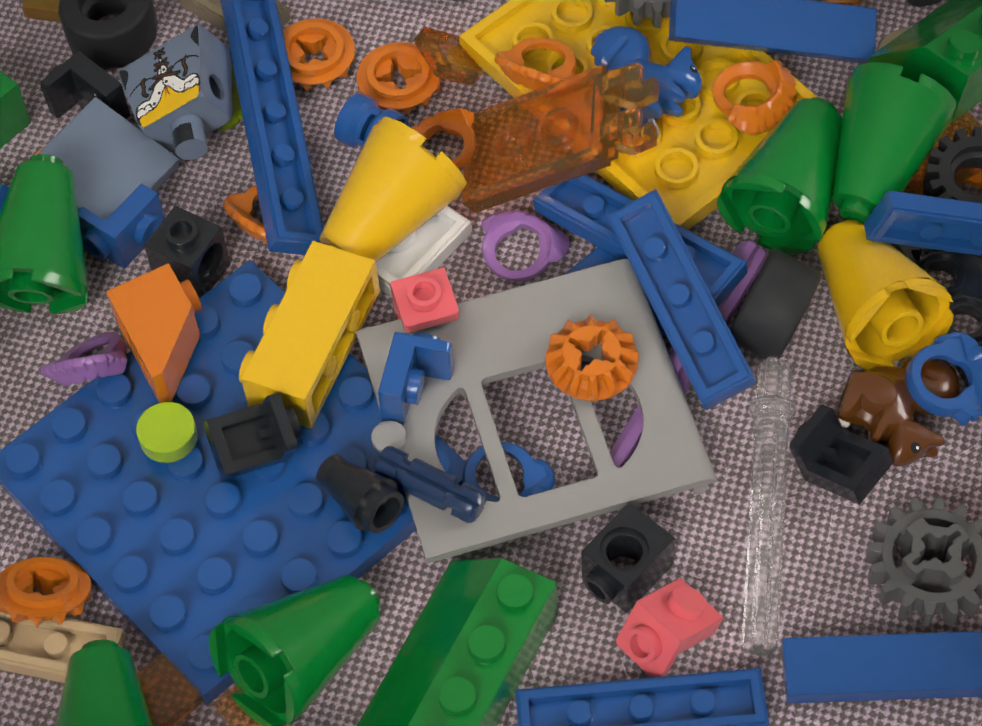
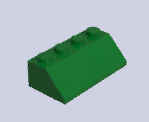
(944, 48)
(467, 647)

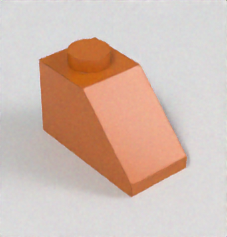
(158, 326)

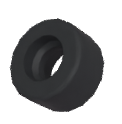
(111, 41)
(775, 305)

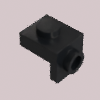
(253, 437)
(838, 457)

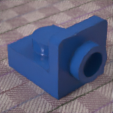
(405, 371)

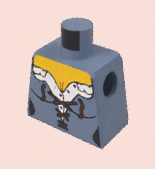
(181, 91)

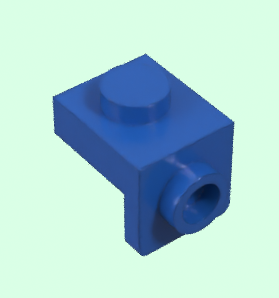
(125, 230)

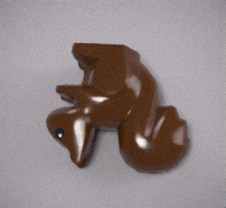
(886, 409)

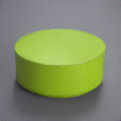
(167, 432)

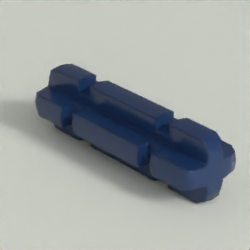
(431, 484)

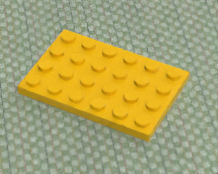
(692, 151)

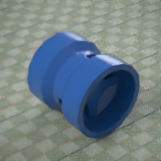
(359, 117)

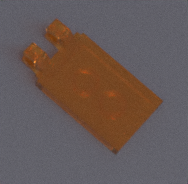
(558, 134)

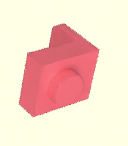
(424, 300)
(666, 626)

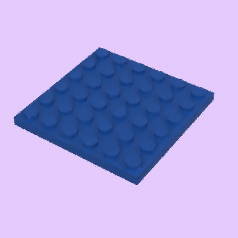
(174, 538)

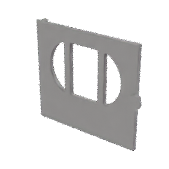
(509, 337)

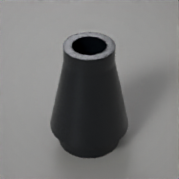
(363, 495)

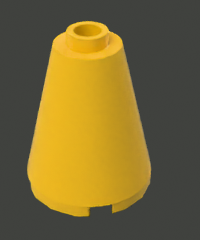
(390, 192)
(880, 297)

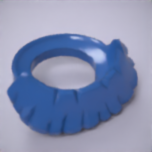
(961, 351)
(536, 473)

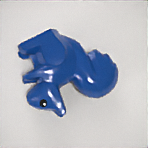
(677, 80)

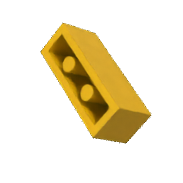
(311, 330)

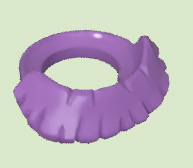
(552, 242)
(73, 369)

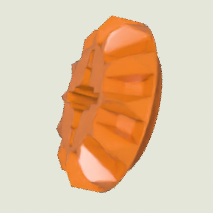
(316, 36)
(376, 74)
(599, 378)
(61, 581)

